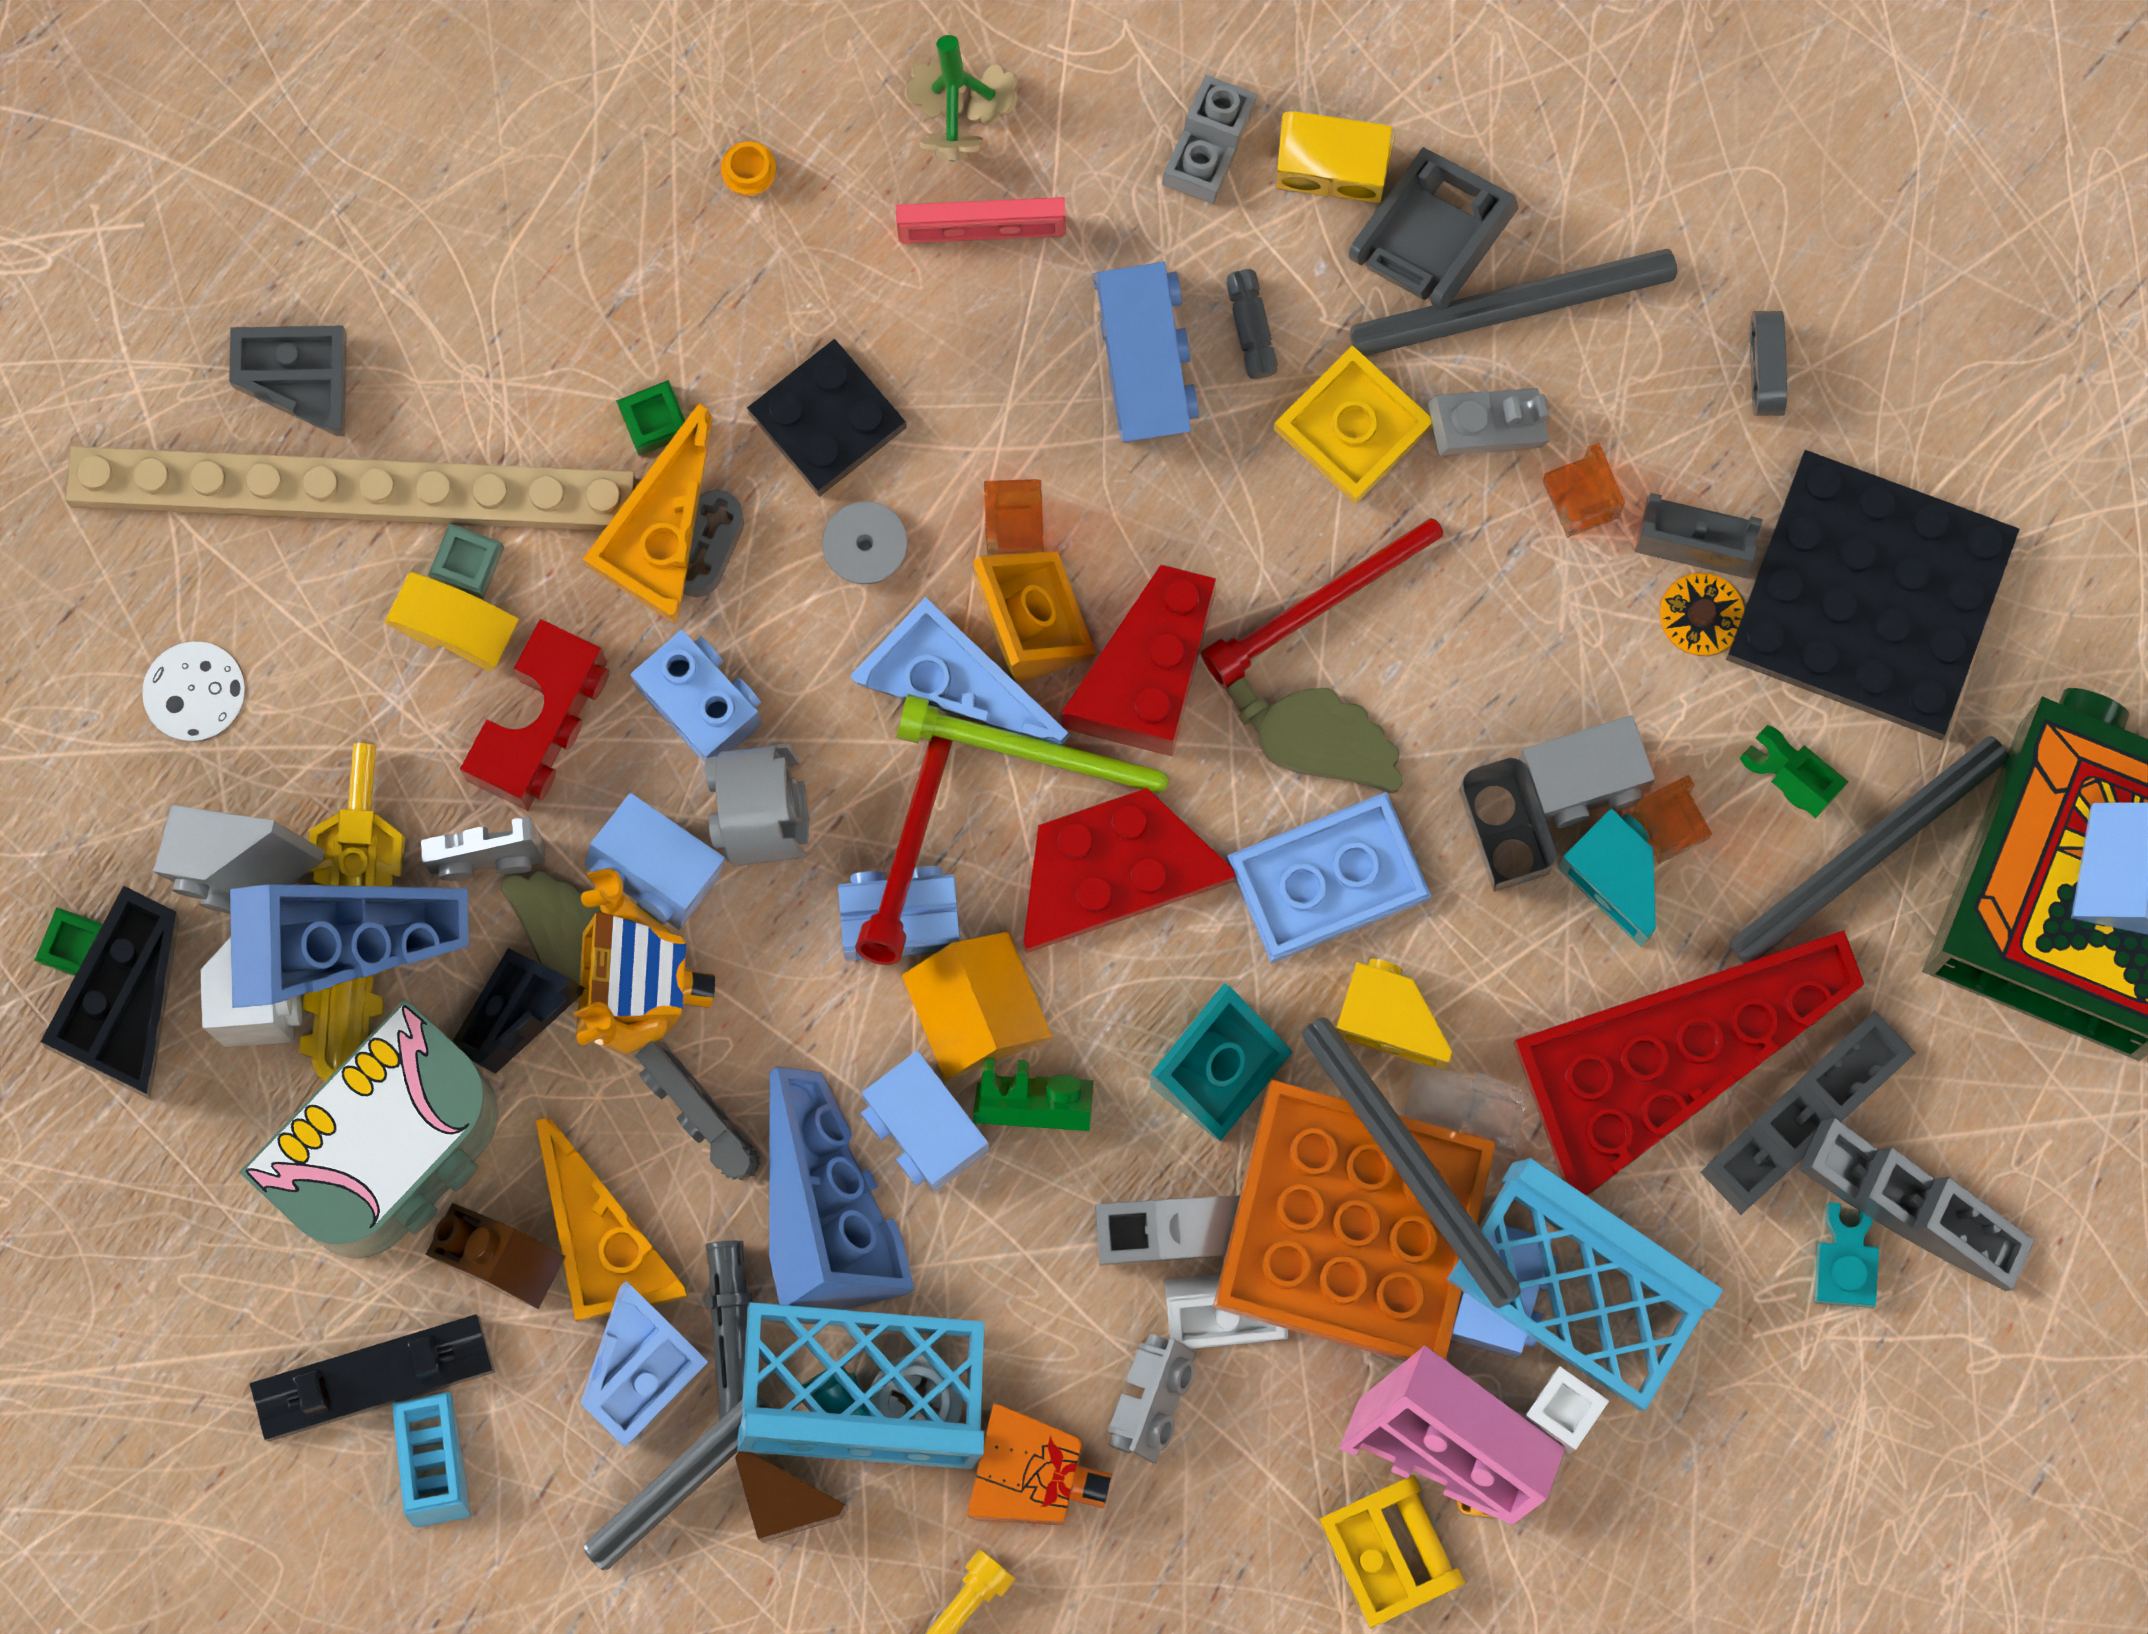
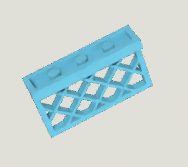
(1622, 1249)
(858, 1436)

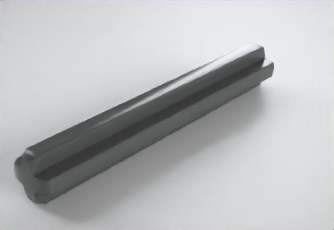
(667, 1490)

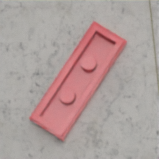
(981, 220)

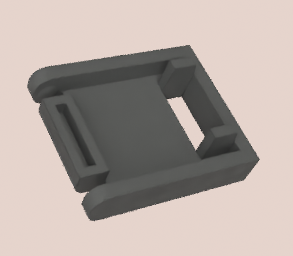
(1426, 241)

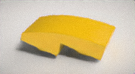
(451, 618)

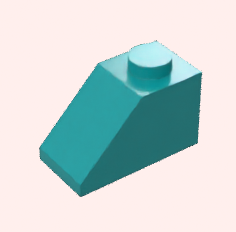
(1616, 873)

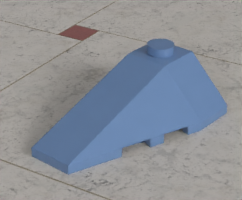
(823, 1220)

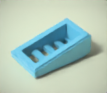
(438, 1508)

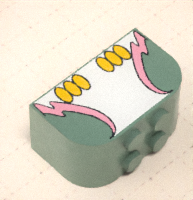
(380, 1139)

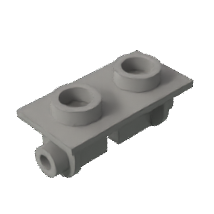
(1147, 1424)

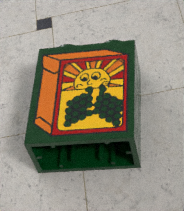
(2014, 900)

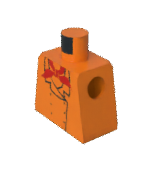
(1031, 1473)

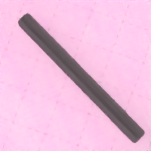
(1514, 302)
(1869, 850)
(1411, 1163)

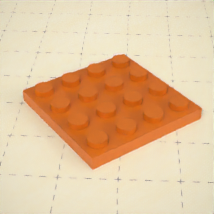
(1335, 1234)

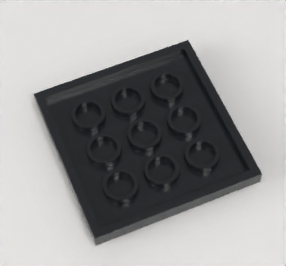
(1873, 594)

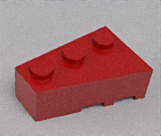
(1147, 667)

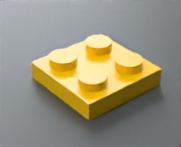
(1353, 425)

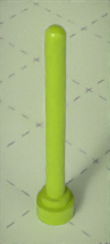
(924, 721)

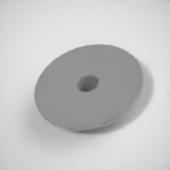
(864, 542)

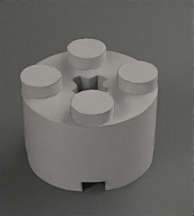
(758, 805)

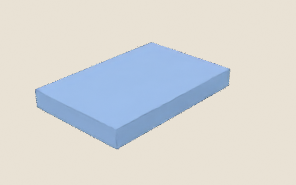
(1328, 877)

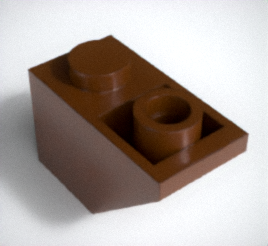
(495, 1255)

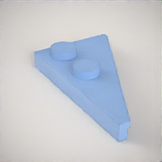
(940, 663)

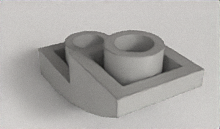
(1209, 139)

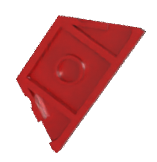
(1114, 866)

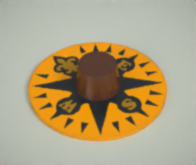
(1701, 614)

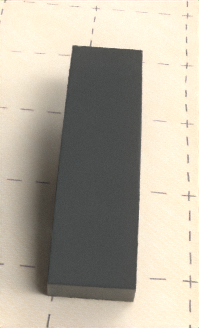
(1825, 1092)
(1916, 1206)

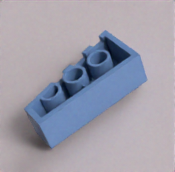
(322, 935)

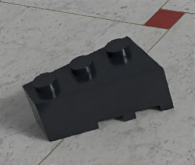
(120, 995)

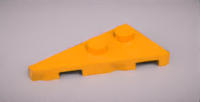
(652, 533)
(598, 1236)

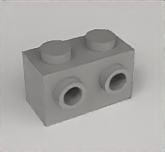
(1589, 771)

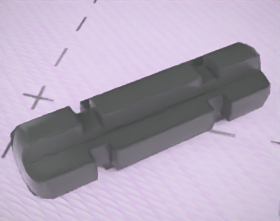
(1252, 324)

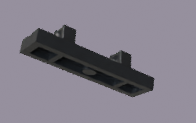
(372, 1377)

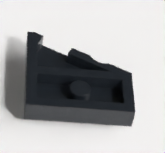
(513, 1010)

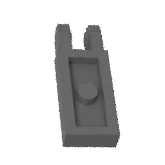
(700, 1113)

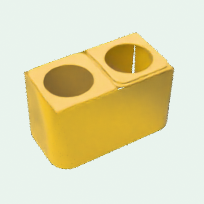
(1333, 156)

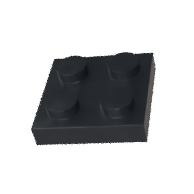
(826, 417)

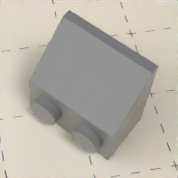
(220, 851)

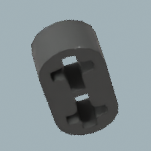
(1768, 363)
(719, 547)

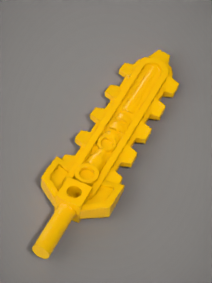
(358, 852)

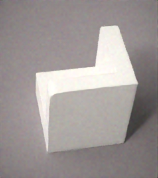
(1566, 1409)

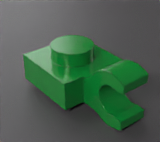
(1800, 774)

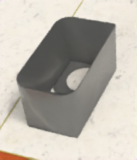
(1515, 778)

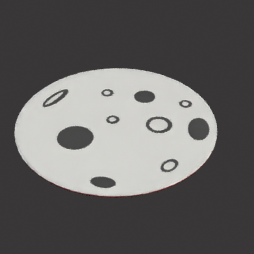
(193, 691)

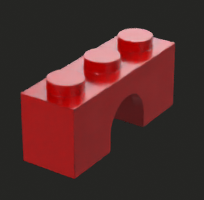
(519, 761)

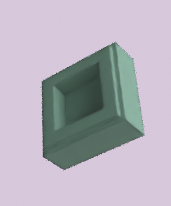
(466, 560)

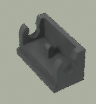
(1698, 536)

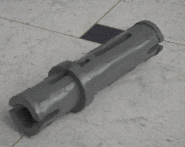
(729, 1317)

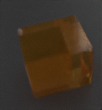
(1584, 492)
(1013, 516)
(1672, 819)

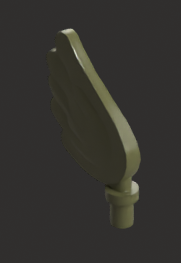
(1320, 736)
(551, 919)

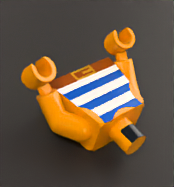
(631, 972)

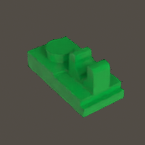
(1031, 1102)

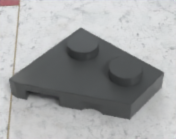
(293, 371)

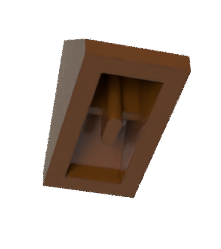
(781, 1501)

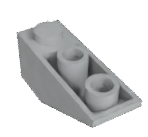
(1164, 1229)

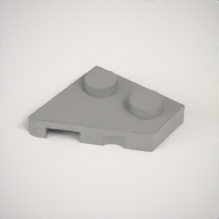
(461, 853)

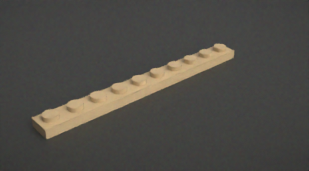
(345, 488)

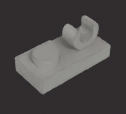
(1489, 421)

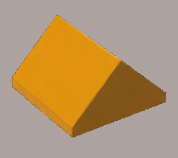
(1032, 613)
(975, 1003)

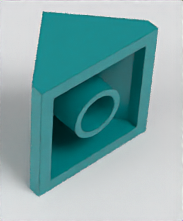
(1220, 1063)

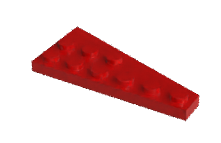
(1648, 1065)

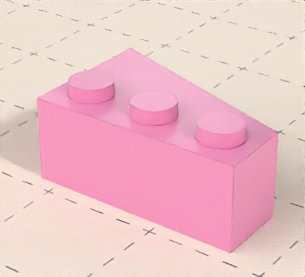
(1457, 1434)

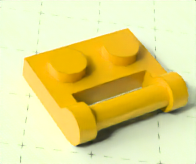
(1373, 1559)

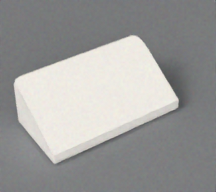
(1200, 1326)

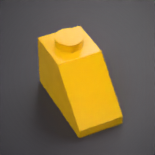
(1391, 1016)

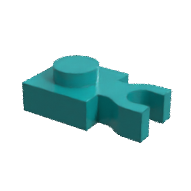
(1846, 1268)

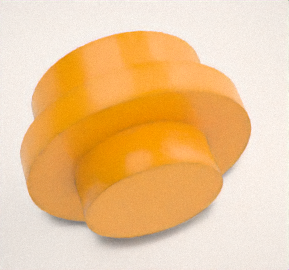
(748, 168)

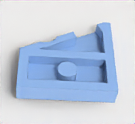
(637, 1367)

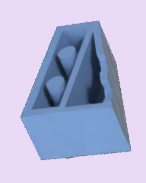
(1145, 351)

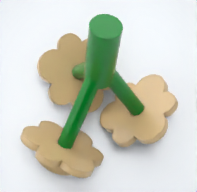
(939, 90)

